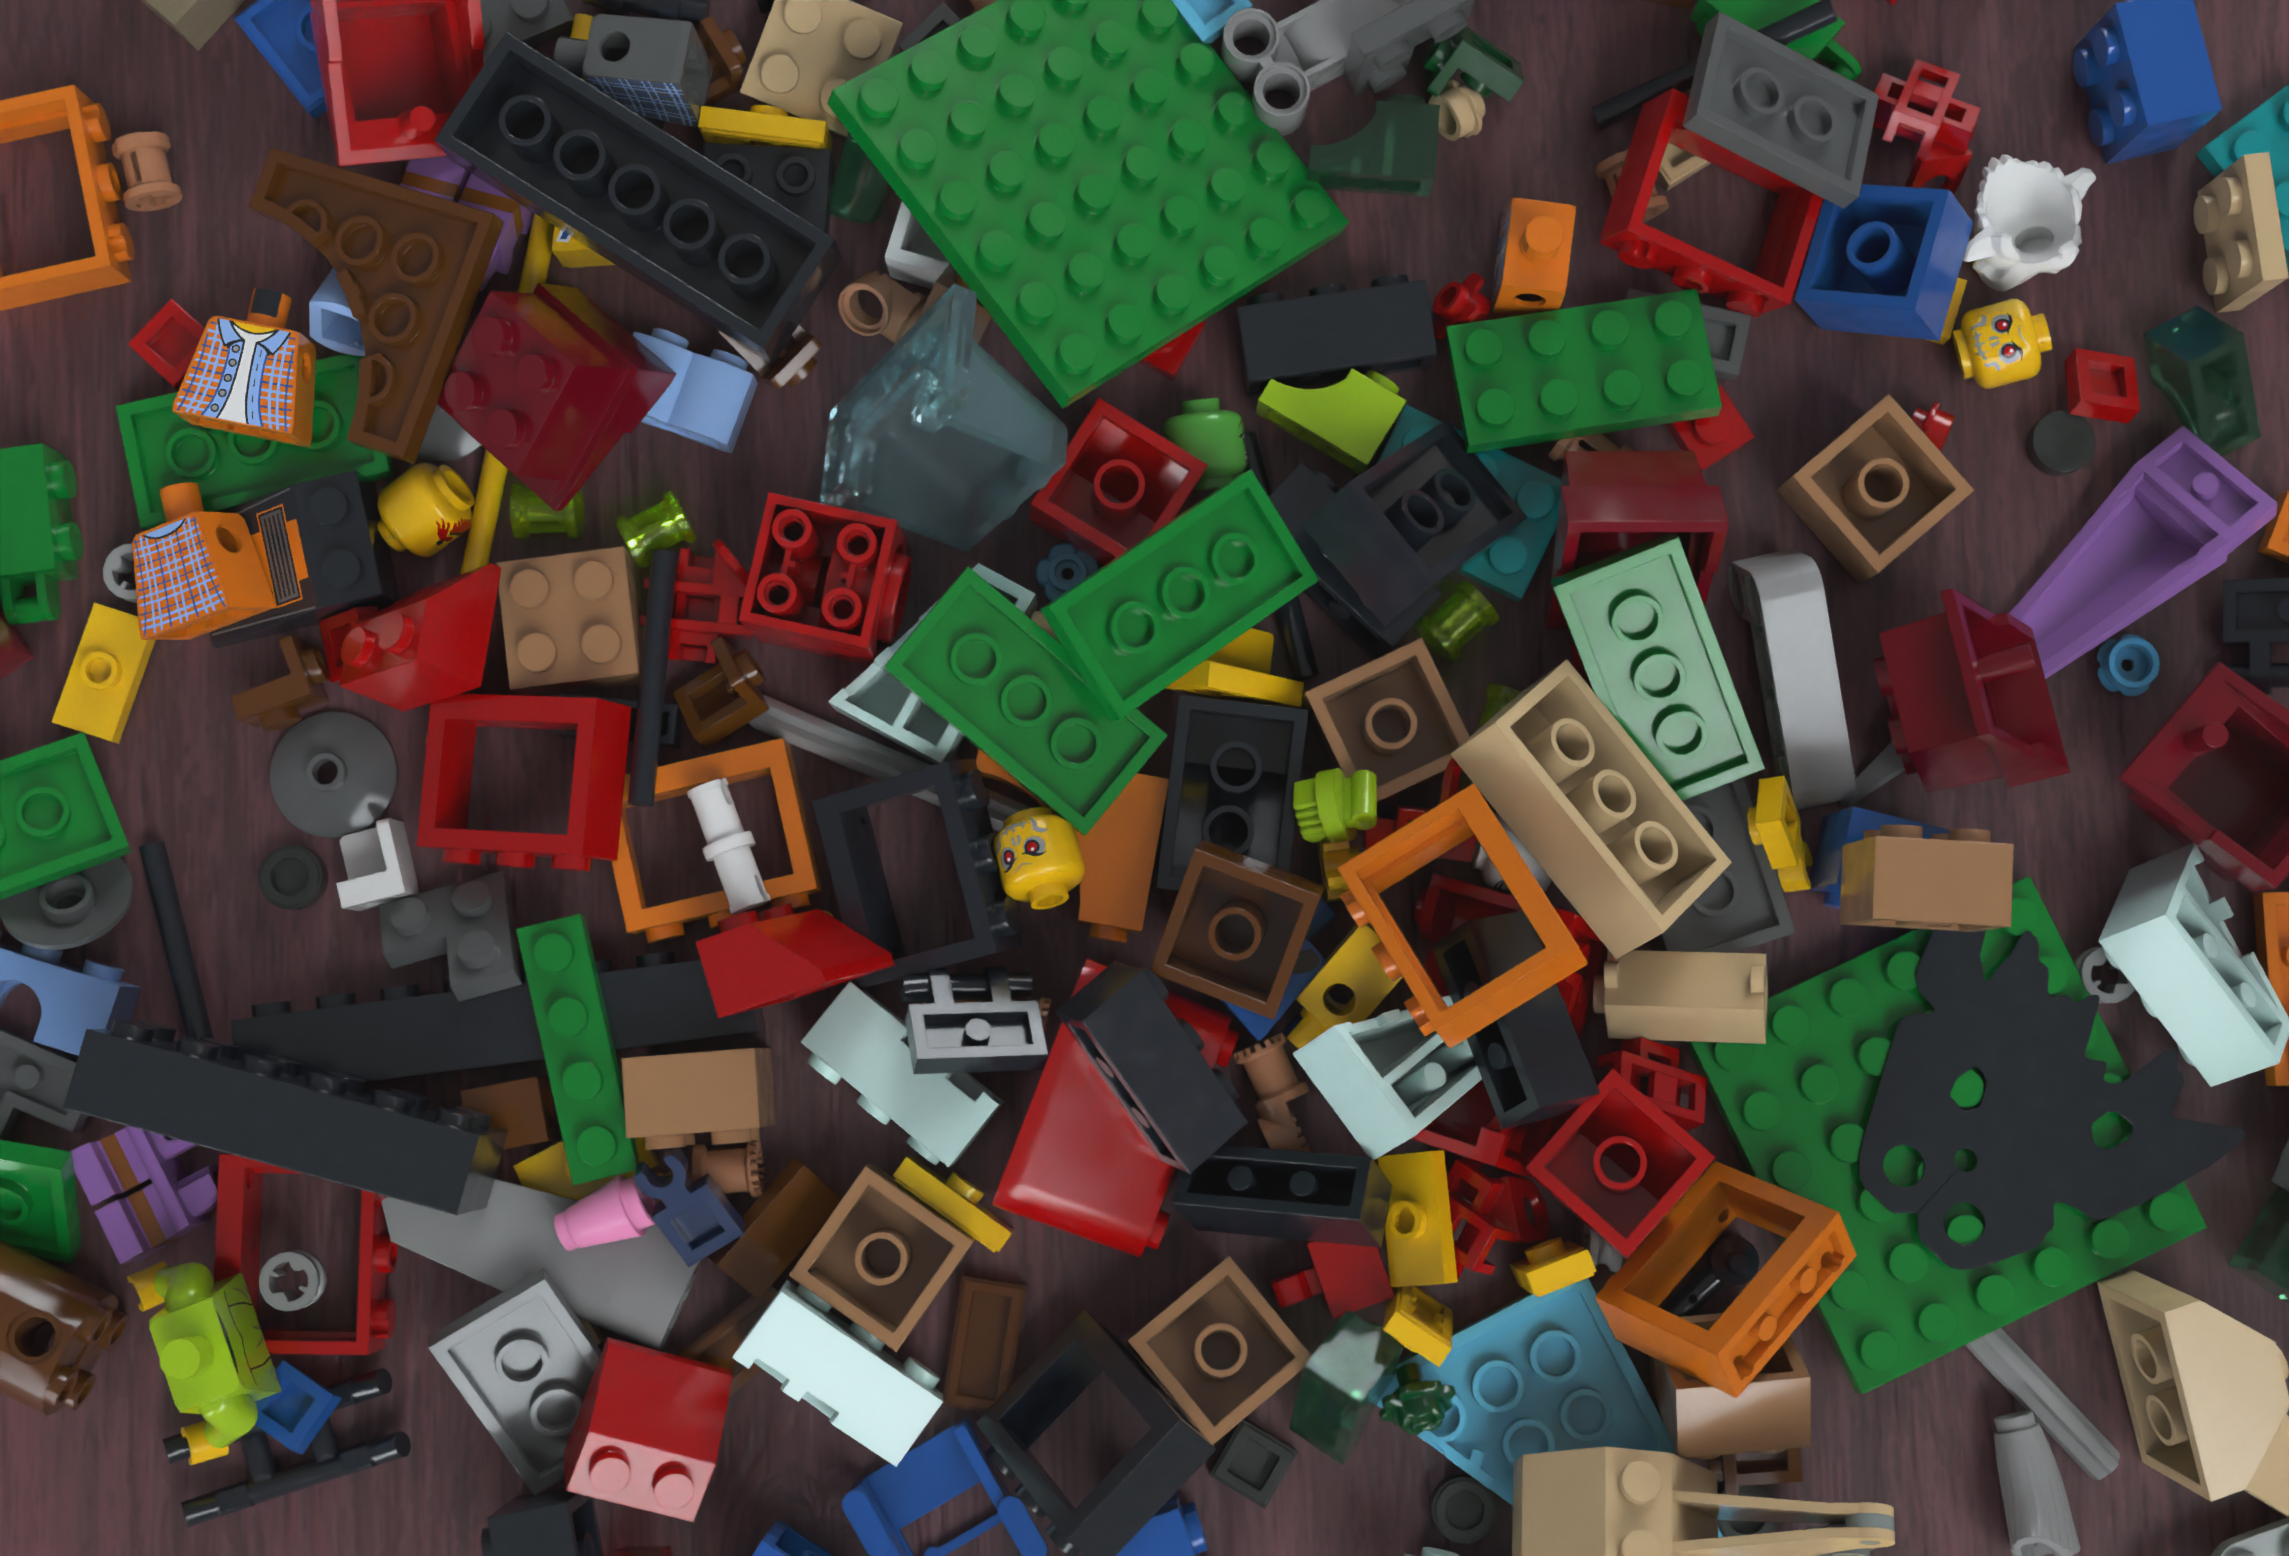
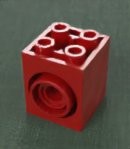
(827, 580)

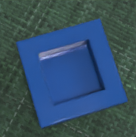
(298, 1410)

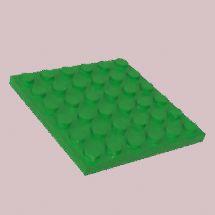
(1087, 176)
(1801, 1123)

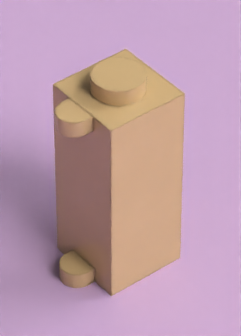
(1684, 996)

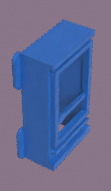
(923, 1481)

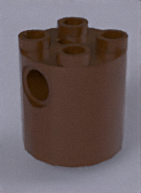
(33, 1305)

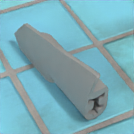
(619, 1285)

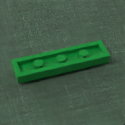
(577, 1048)

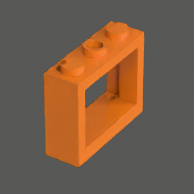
(101, 187)
(677, 779)
(1415, 847)
(1765, 1310)

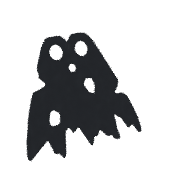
(2034, 1113)

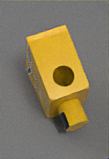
(1351, 965)

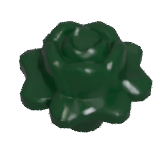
(1416, 1402)

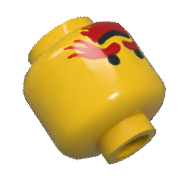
(425, 509)

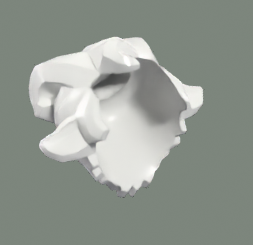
(2026, 221)

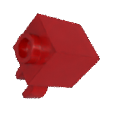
(1344, 1274)

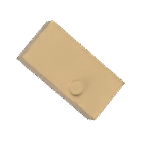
(1592, 810)

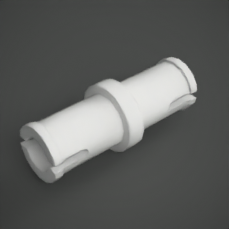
(728, 846)

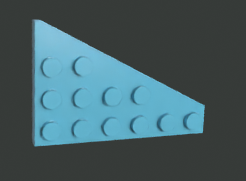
(1538, 1382)

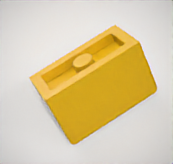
(1242, 674)

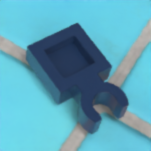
(691, 1214)

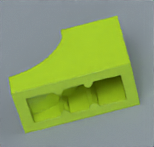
(1337, 420)

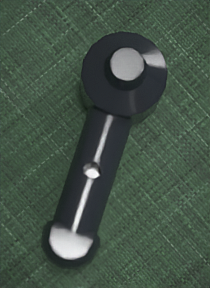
(1728, 1261)

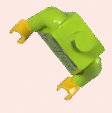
(208, 1352)

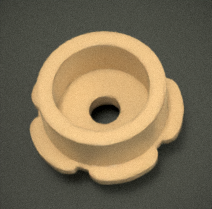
(1459, 111)

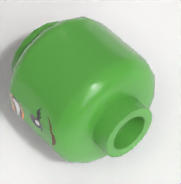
(1212, 437)

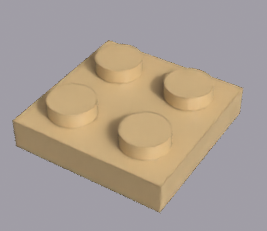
(814, 49)
(2241, 233)

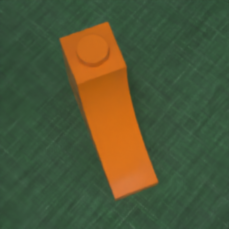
(1115, 853)

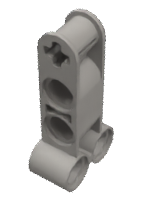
(1298, 52)

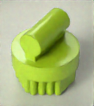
(1335, 805)

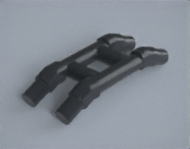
(326, 1464)

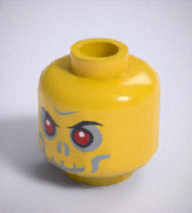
(2001, 343)
(1038, 857)

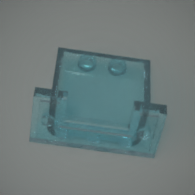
(941, 434)

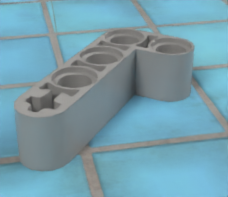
(1797, 673)

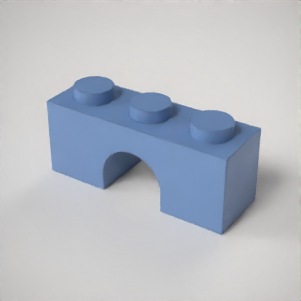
(68, 995)

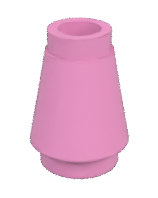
(606, 1215)

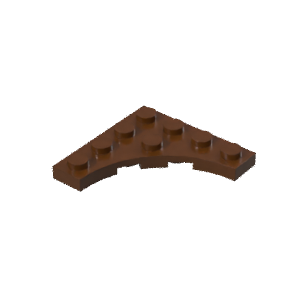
(407, 275)

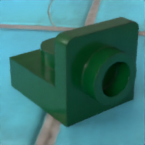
(1482, 66)

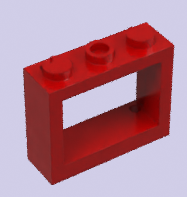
(1690, 267)
(595, 788)
(239, 1252)

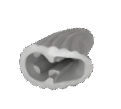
(2032, 1489)

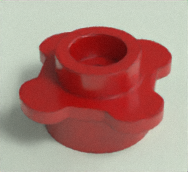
(1460, 304)

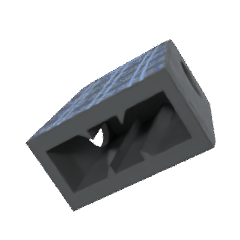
(642, 64)

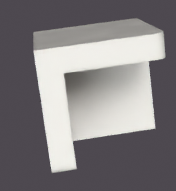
(377, 866)

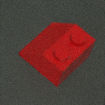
(1115, 485)
(424, 642)
(783, 957)
(1620, 1164)
(648, 1430)

